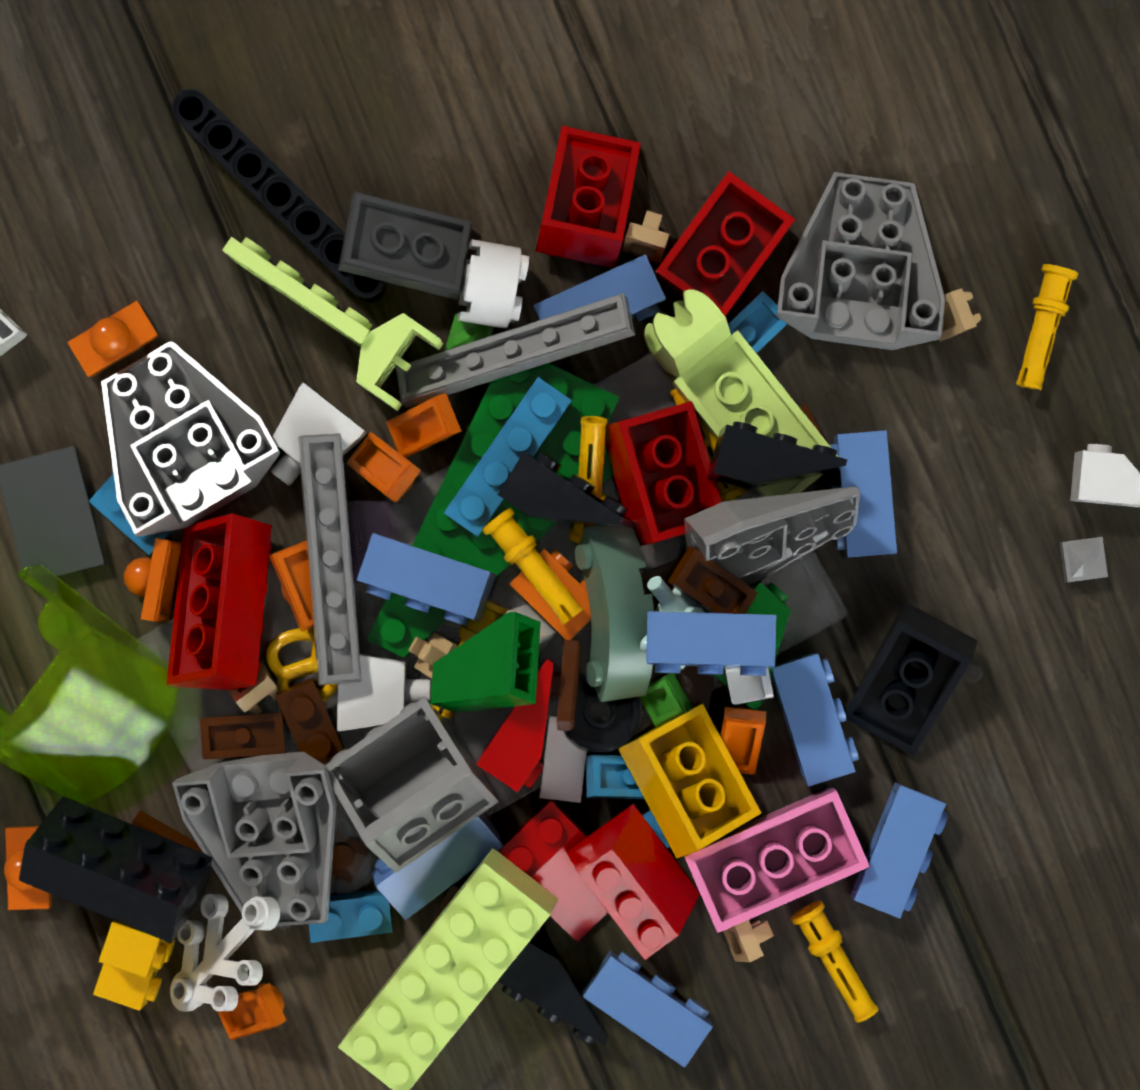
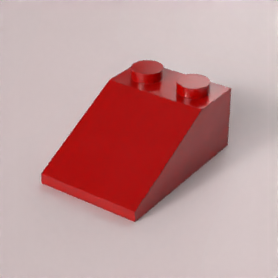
(588, 197)
(518, 743)
(541, 852)

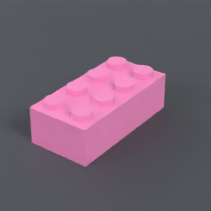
(777, 859)

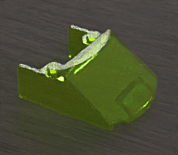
(93, 707)

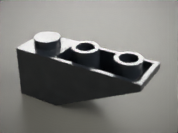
(757, 460)
(548, 495)
(546, 981)

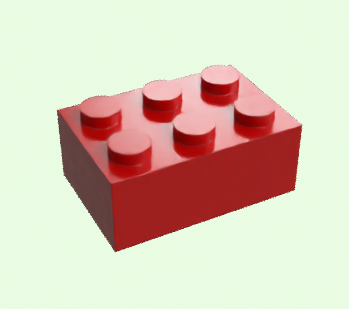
(725, 244)
(661, 470)

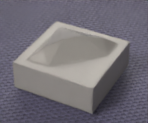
(1083, 559)

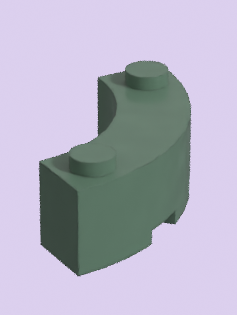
(618, 610)

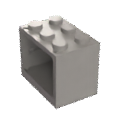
(409, 785)

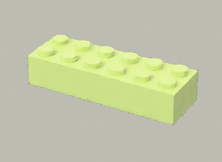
(448, 972)

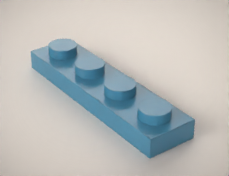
(522, 433)

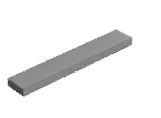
(516, 350)
(329, 559)

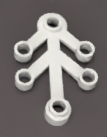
(190, 985)

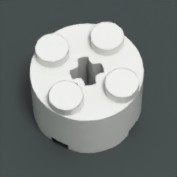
(492, 284)

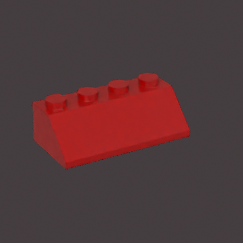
(220, 604)

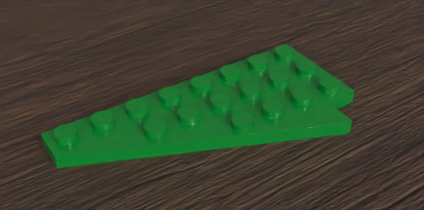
(439, 534)

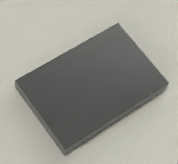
(405, 245)
(51, 512)

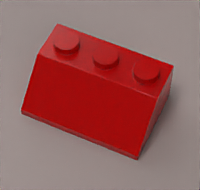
(636, 880)

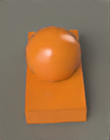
(113, 339)
(423, 426)
(383, 467)
(294, 577)
(155, 579)
(742, 735)
(21, 895)
(255, 1012)

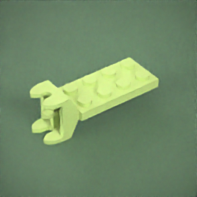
(380, 348)
(726, 378)

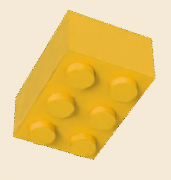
(689, 781)

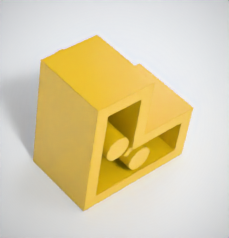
(131, 966)

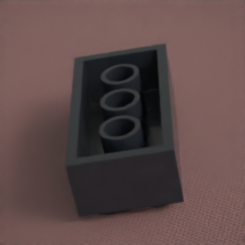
(115, 869)

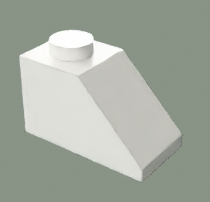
(1104, 477)

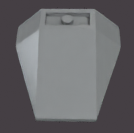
(864, 268)
(180, 442)
(770, 532)
(266, 829)

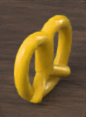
(298, 669)

